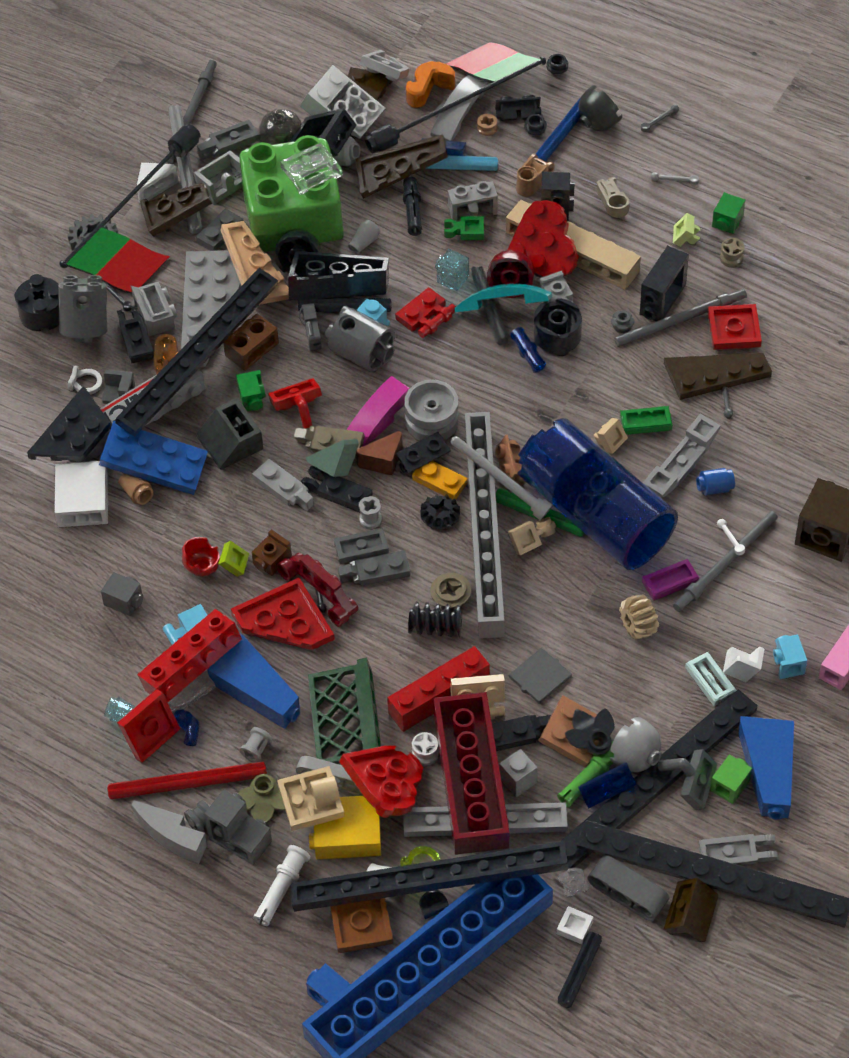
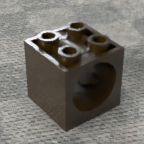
(825, 521)

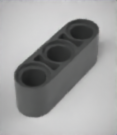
(628, 888)

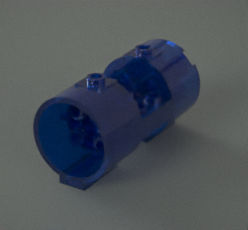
(597, 494)

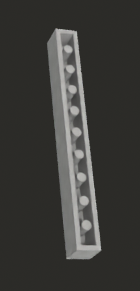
(484, 530)

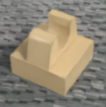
(611, 435)

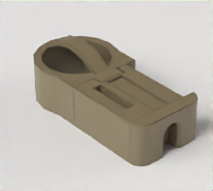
(610, 196)

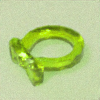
(419, 850)

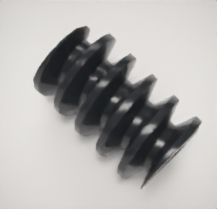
(434, 619)

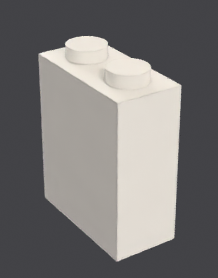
(81, 494)

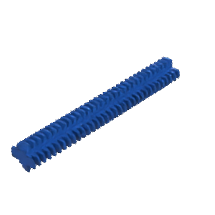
(559, 133)

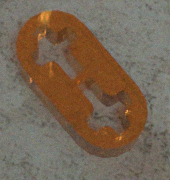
(161, 355)

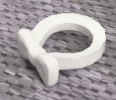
(72, 384)

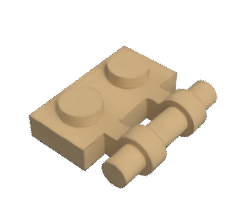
(492, 684)

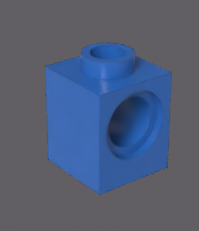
(325, 984)

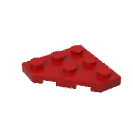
(285, 617)

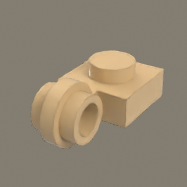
(527, 536)

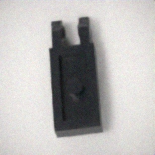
(135, 336)
(336, 489)

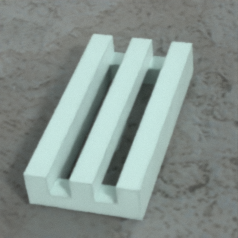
(713, 698)

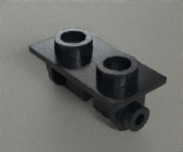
(507, 107)
(422, 452)

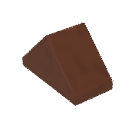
(381, 454)

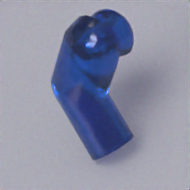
(189, 724)

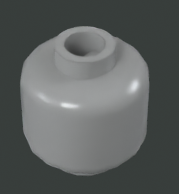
(348, 153)

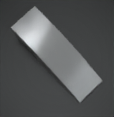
(170, 831)

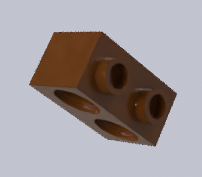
(251, 341)

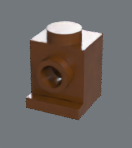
(271, 552)

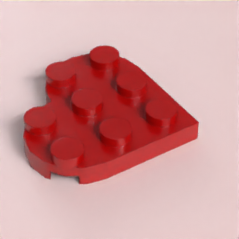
(545, 239)
(385, 778)

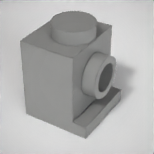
(557, 286)

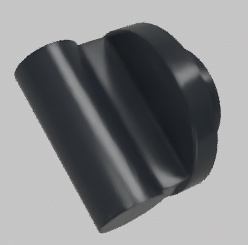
(433, 903)

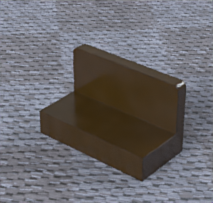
(691, 909)

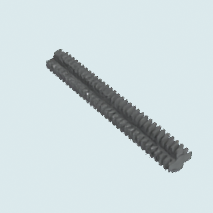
(490, 306)

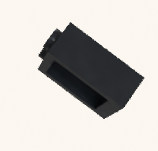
(329, 126)
(663, 284)

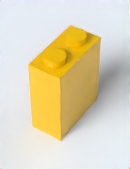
(351, 835)

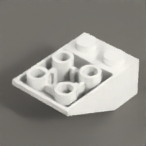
(338, 92)

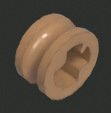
(482, 127)

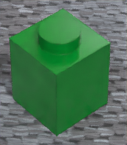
(728, 213)

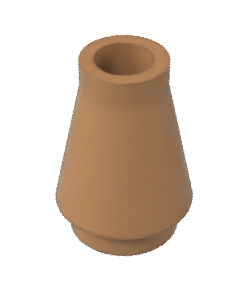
(137, 489)

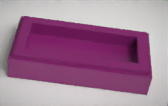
(670, 579)

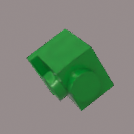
(251, 390)

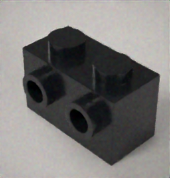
(558, 189)

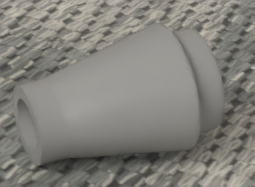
(364, 236)

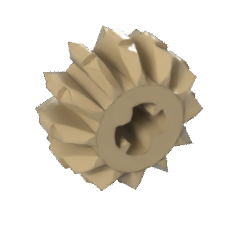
(639, 616)

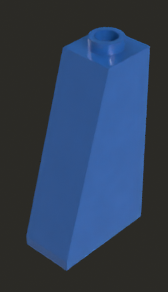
(255, 683)
(769, 753)

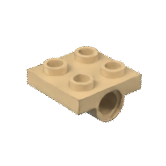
(310, 798)

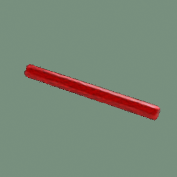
(185, 780)

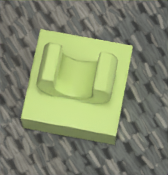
(685, 231)

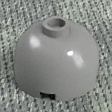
(637, 746)

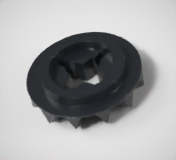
(446, 518)

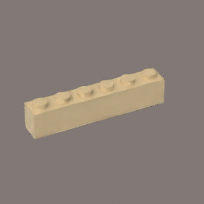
(596, 254)

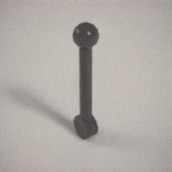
(645, 127)
(728, 413)

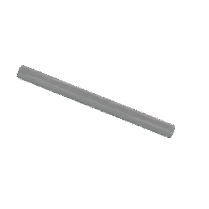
(184, 166)

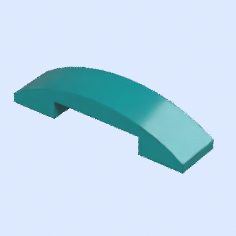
(531, 294)

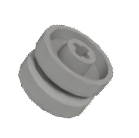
(431, 408)

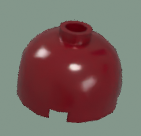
(510, 268)

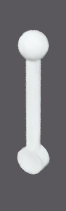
(739, 549)

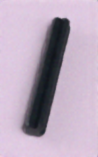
(337, 304)

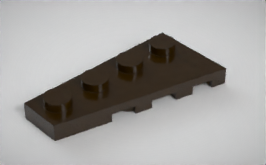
(372, 83)
(395, 164)
(711, 373)

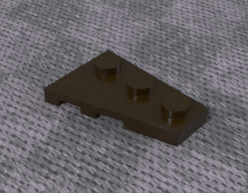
(172, 209)

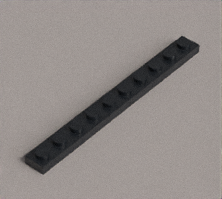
(196, 352)
(653, 782)
(714, 873)
(429, 876)

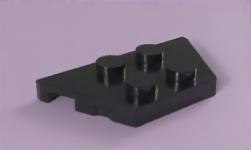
(73, 431)

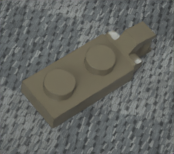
(322, 437)

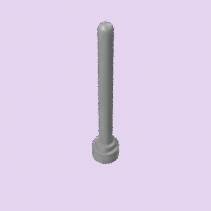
(538, 506)

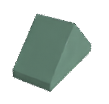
(335, 459)

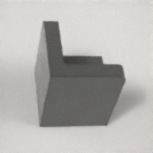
(117, 384)

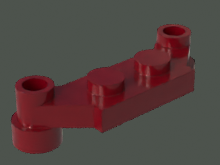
(323, 582)

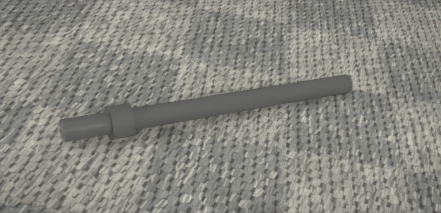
(204, 81)
(721, 300)
(695, 590)

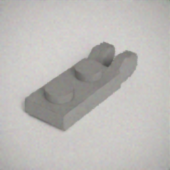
(739, 849)

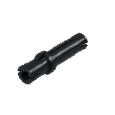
(412, 199)

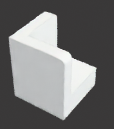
(743, 665)

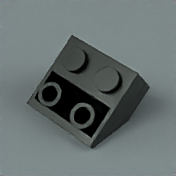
(230, 434)

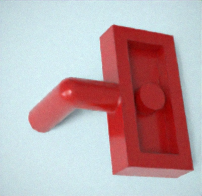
(299, 395)

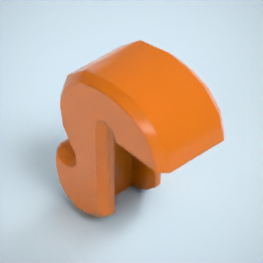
(426, 77)

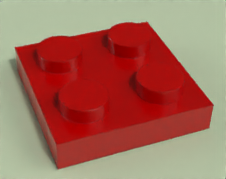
(734, 326)
(148, 725)

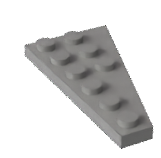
(207, 287)

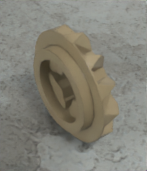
(454, 581)

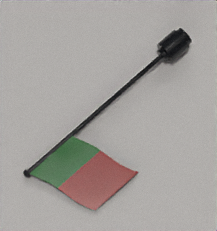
(487, 63)
(117, 257)

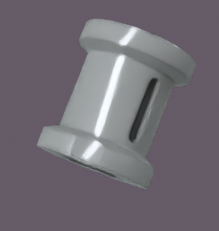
(370, 512)
(256, 744)

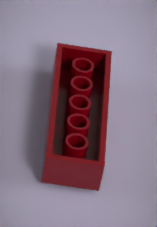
(471, 773)

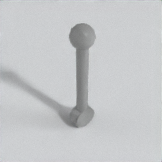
(693, 179)

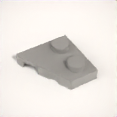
(391, 68)

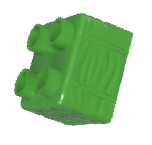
(274, 201)

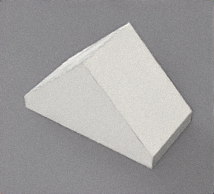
(161, 181)

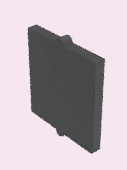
(540, 675)

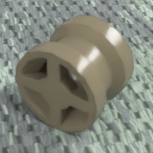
(732, 252)

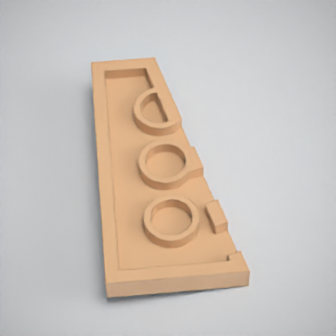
(249, 257)

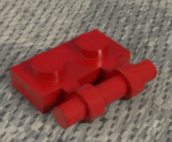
(421, 309)

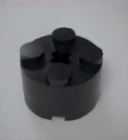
(38, 303)
(557, 326)

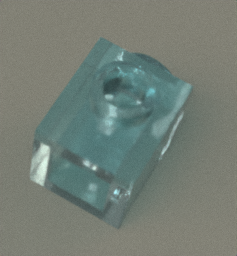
(452, 269)

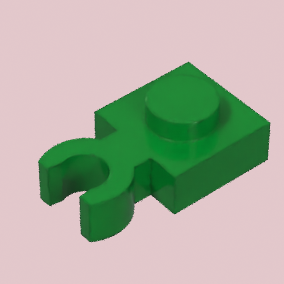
(469, 228)

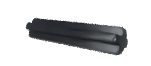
(579, 969)

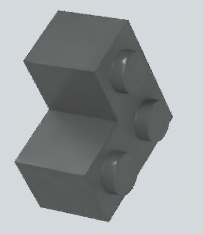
(234, 829)

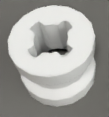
(422, 743)

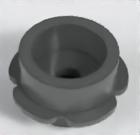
(622, 321)

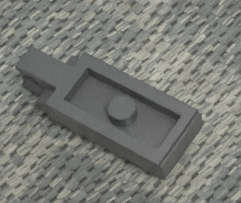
(228, 140)
(376, 569)

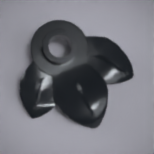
(589, 729)

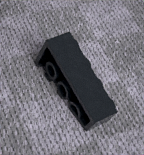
(336, 275)

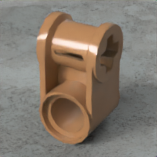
(530, 175)

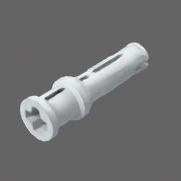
(286, 874)

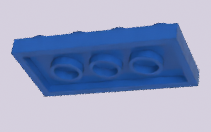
(154, 458)

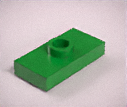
(646, 420)

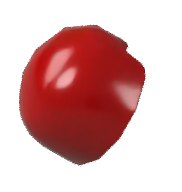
(200, 556)

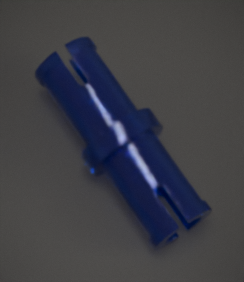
(528, 349)

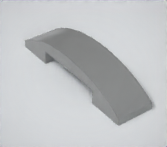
(450, 121)
(684, 457)

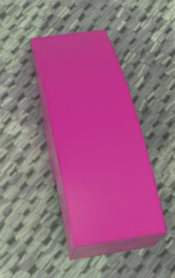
(380, 409)

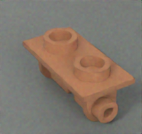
(507, 455)

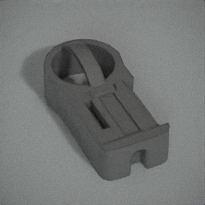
(311, 326)

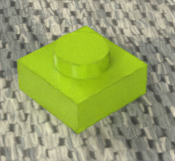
(234, 558)

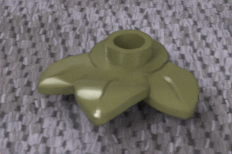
(262, 803)

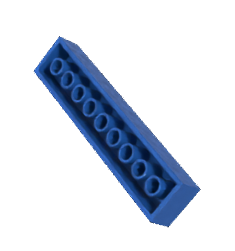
(425, 966)

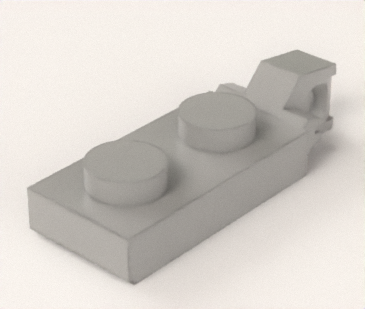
(282, 485)

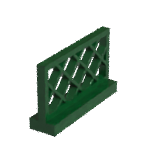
(366, 705)

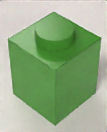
(731, 779)

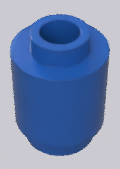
(715, 481)

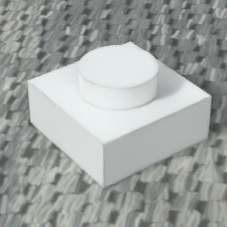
(575, 925)

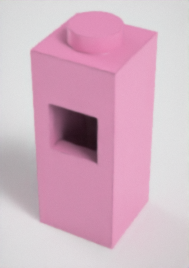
(836, 665)

